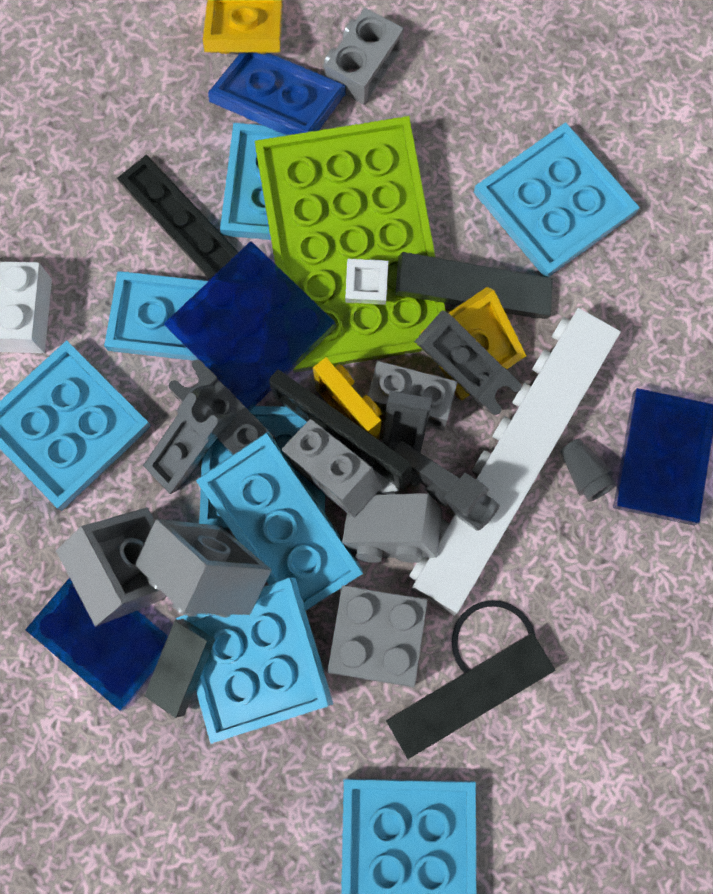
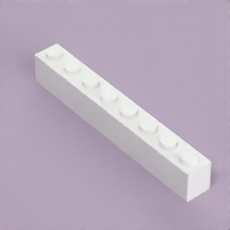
(517, 457)

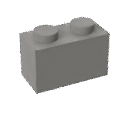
(395, 528)

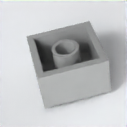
(104, 567)
(202, 569)
(377, 636)

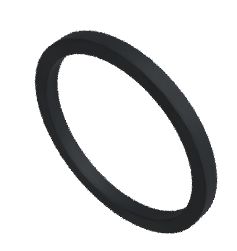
(469, 611)

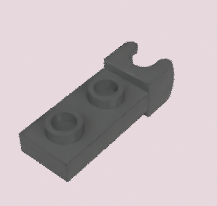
(466, 361)
(244, 427)
(188, 439)
(464, 494)

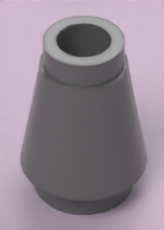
(587, 470)

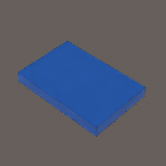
(276, 93)

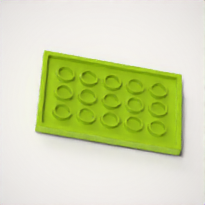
(344, 199)

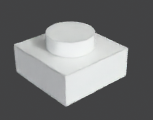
(366, 281)

